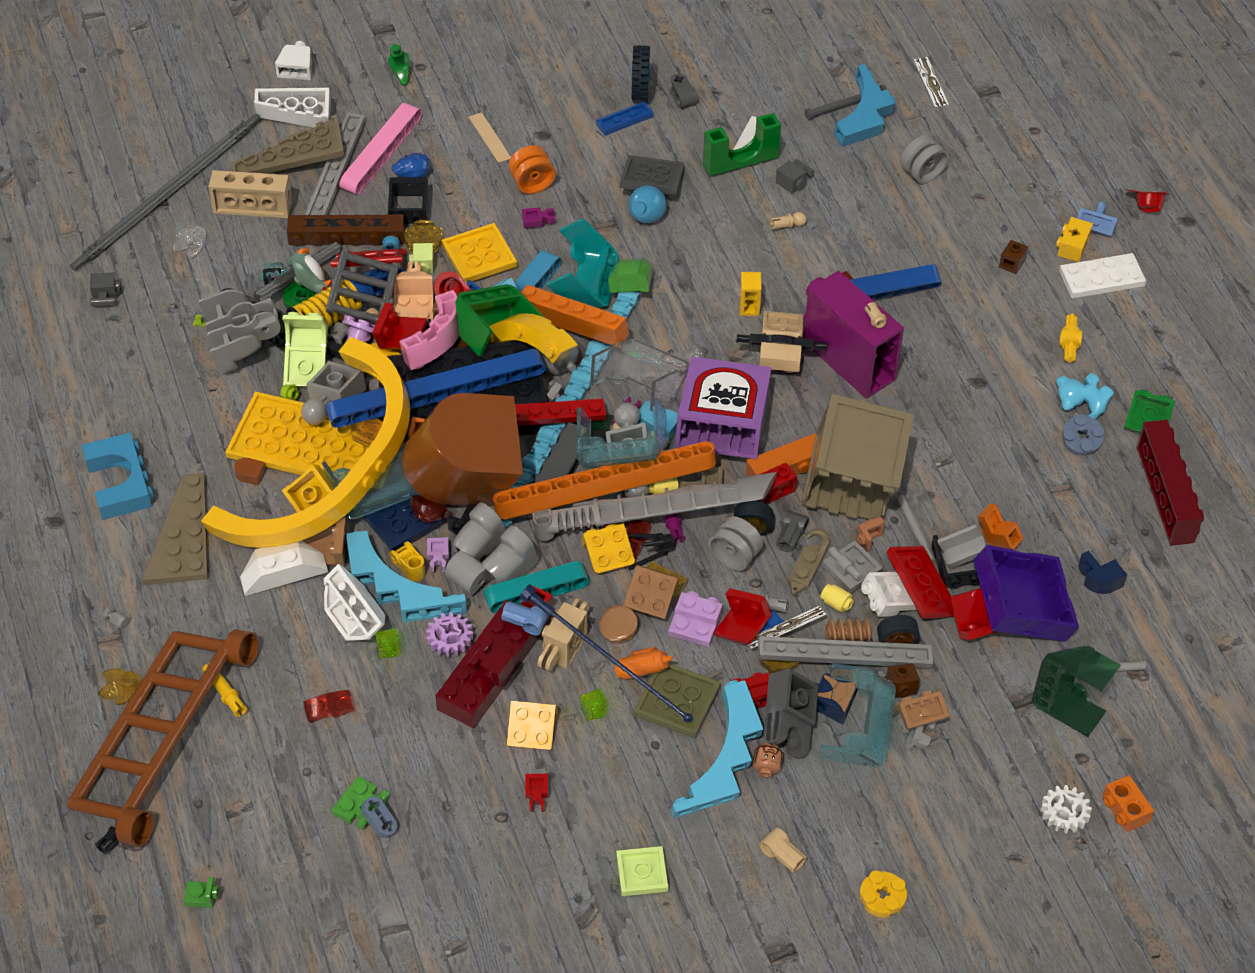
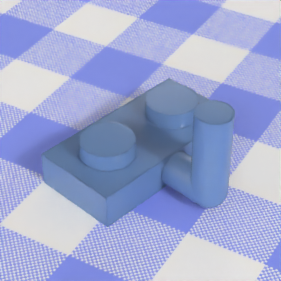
(1102, 223)

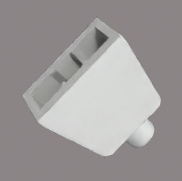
(294, 62)

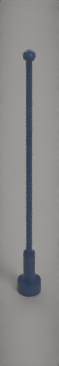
(529, 594)

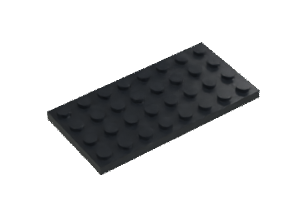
(524, 391)

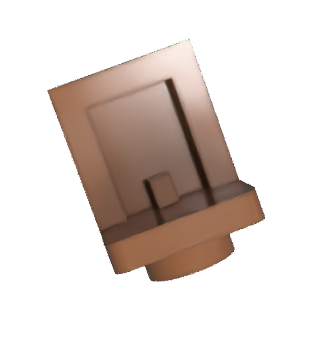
(869, 530)

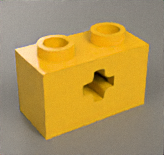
(1074, 239)
(750, 293)

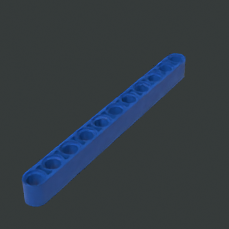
(439, 386)

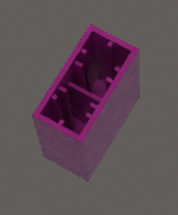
(855, 349)

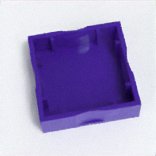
(1025, 593)

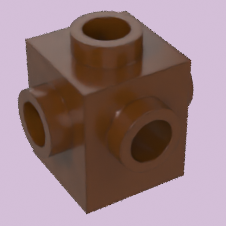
(904, 679)

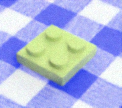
(642, 871)

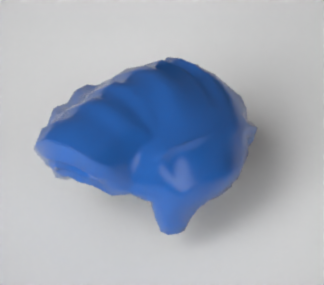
(412, 166)

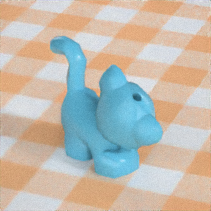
(1074, 393)

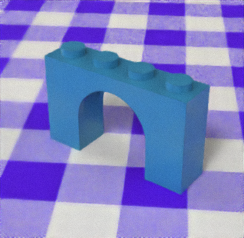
(133, 493)

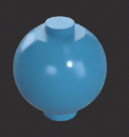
(647, 204)

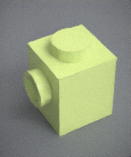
(424, 255)

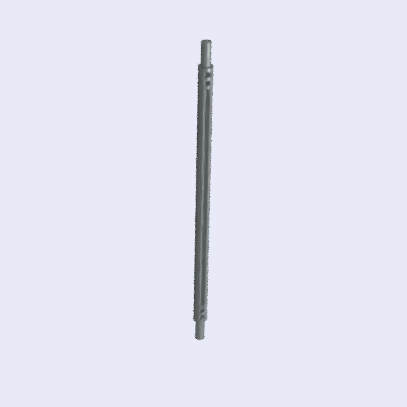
(164, 192)

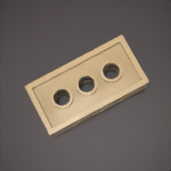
(250, 194)

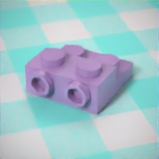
(695, 618)

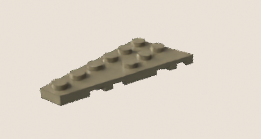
(296, 150)
(183, 539)

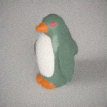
(308, 271)

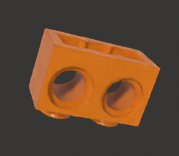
(1132, 801)

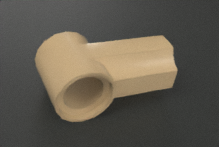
(778, 845)

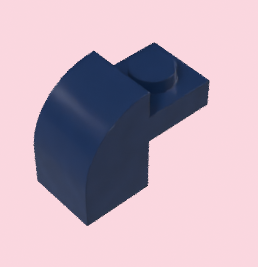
(1102, 578)

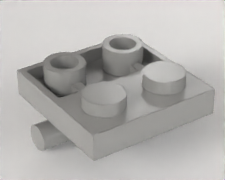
(850, 565)

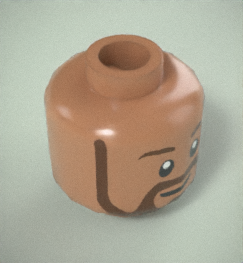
(767, 760)

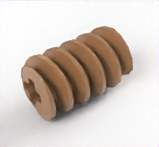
(848, 631)

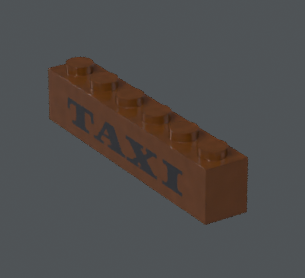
(344, 229)

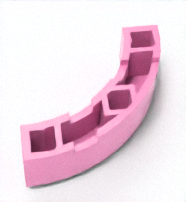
(437, 339)

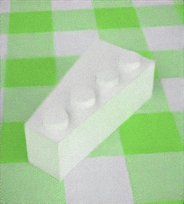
(294, 105)

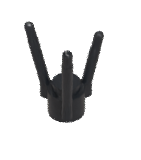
(660, 542)

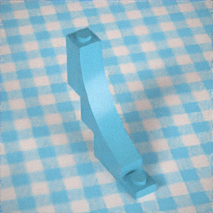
(415, 599)
(719, 783)

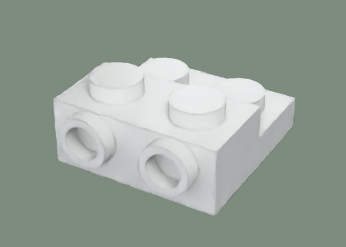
(886, 593)

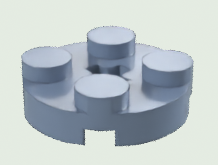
(1085, 424)

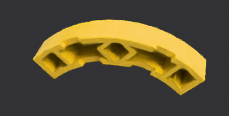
(536, 331)

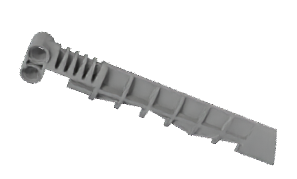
(679, 500)

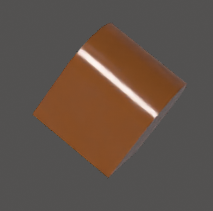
(465, 450)

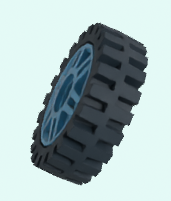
(640, 72)

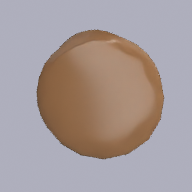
(618, 624)

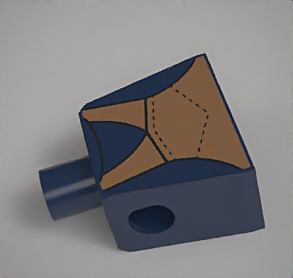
(835, 698)

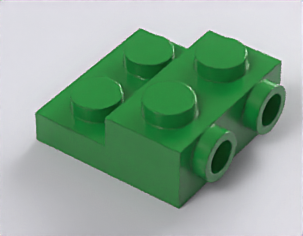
(1147, 408)

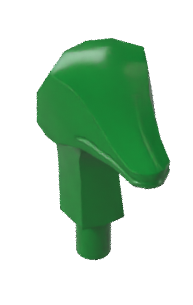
(399, 63)

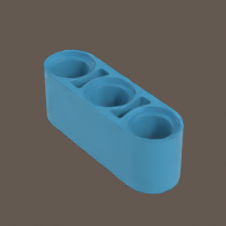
(539, 271)

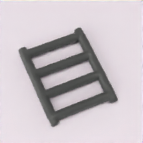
(341, 272)

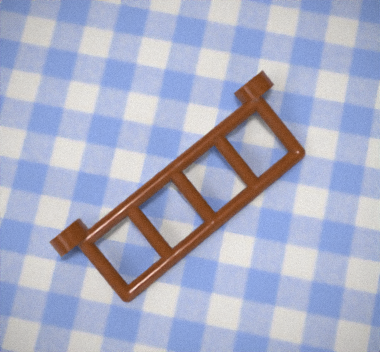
(134, 824)

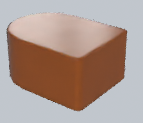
(249, 470)

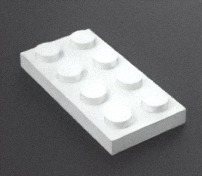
(1102, 275)

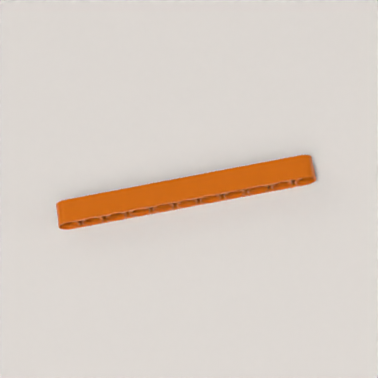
(603, 480)

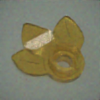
(118, 686)

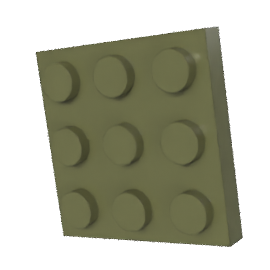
(687, 691)

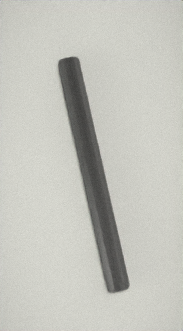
(288, 277)

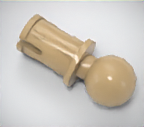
(797, 219)

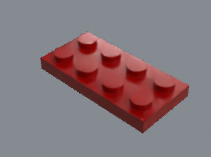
(921, 581)

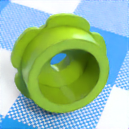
(289, 392)

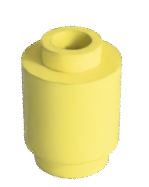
(659, 487)
(837, 598)

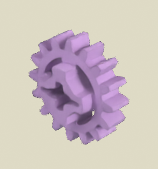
(450, 634)

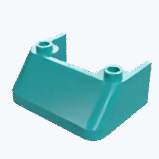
(595, 261)

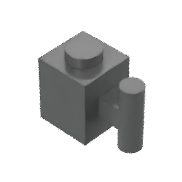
(792, 175)
(104, 289)

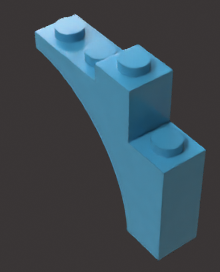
(867, 118)

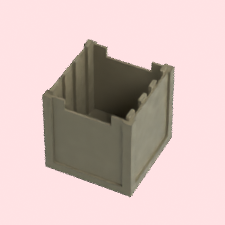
(857, 458)

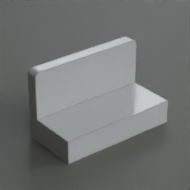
(962, 545)

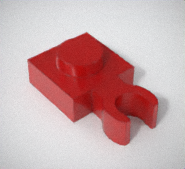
(536, 788)

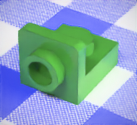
(201, 893)

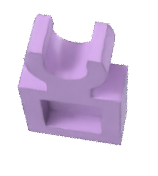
(437, 552)

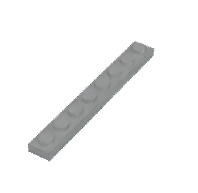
(335, 168)
(844, 652)

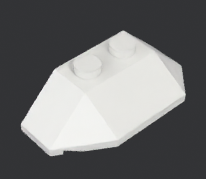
(280, 566)
(351, 606)

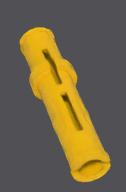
(228, 695)

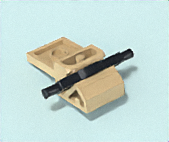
(781, 341)

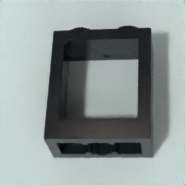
(418, 187)

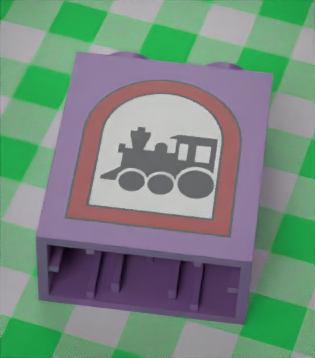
(724, 406)

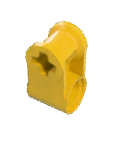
(409, 562)

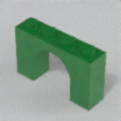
(763, 147)

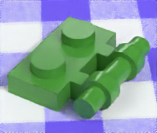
(349, 805)

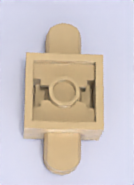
(560, 642)

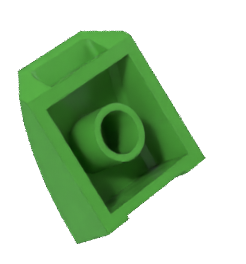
(630, 276)

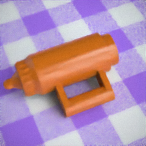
(643, 662)

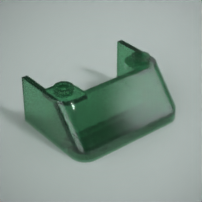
(1067, 700)

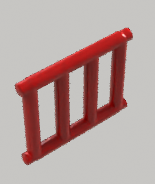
(386, 256)

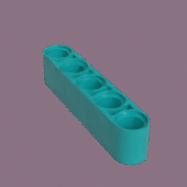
(554, 580)

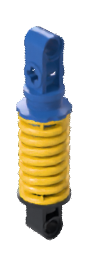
(318, 303)

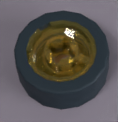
(757, 514)

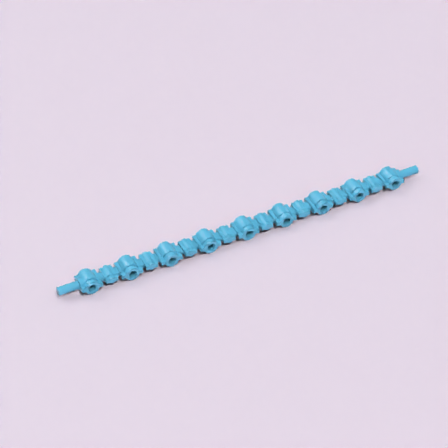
(579, 381)

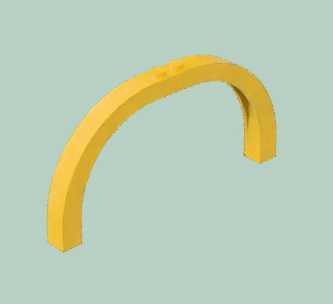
(352, 488)

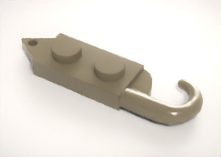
(808, 563)

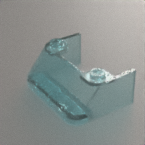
(597, 453)
(387, 490)
(872, 745)

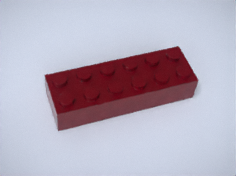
(1169, 482)
(465, 693)

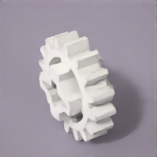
(1065, 809)

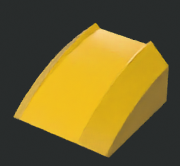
(308, 488)

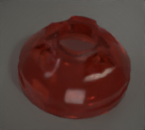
(426, 509)

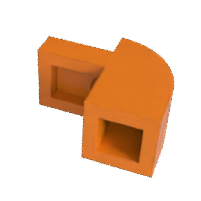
(999, 532)

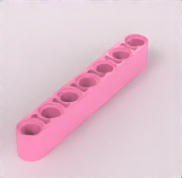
(380, 148)

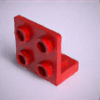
(392, 329)
(971, 614)
(745, 619)

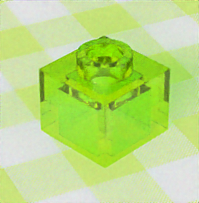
(388, 643)
(594, 705)

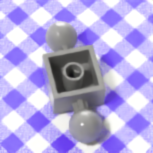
(330, 384)
(627, 417)

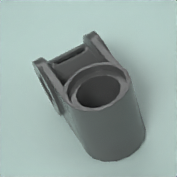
(682, 91)

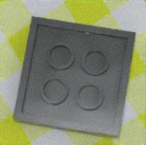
(653, 172)

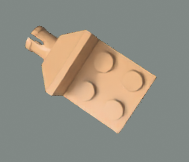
(414, 293)

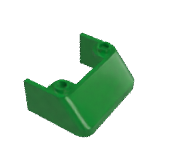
(485, 307)

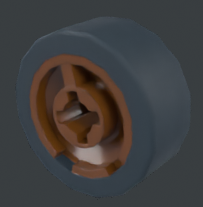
(898, 630)

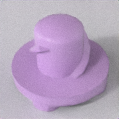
(359, 329)

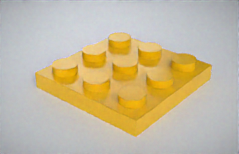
(479, 253)

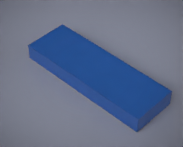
(624, 118)

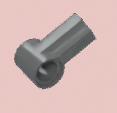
(793, 527)

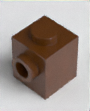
(1013, 256)

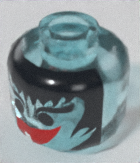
(271, 271)

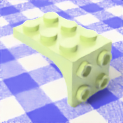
(304, 347)

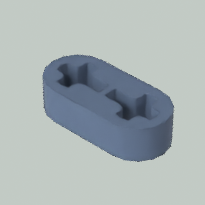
(378, 817)

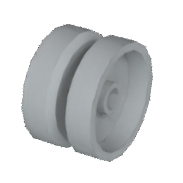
(924, 159)
(735, 543)

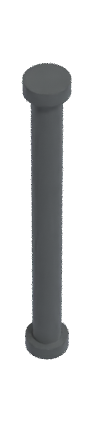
(809, 113)

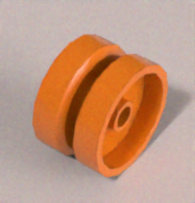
(531, 169)

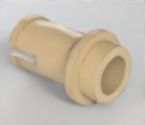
(877, 318)

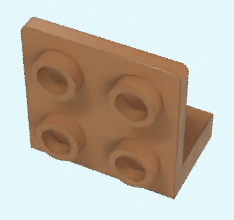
(331, 543)
(650, 591)
(921, 710)

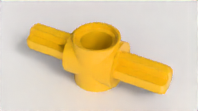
(1070, 338)

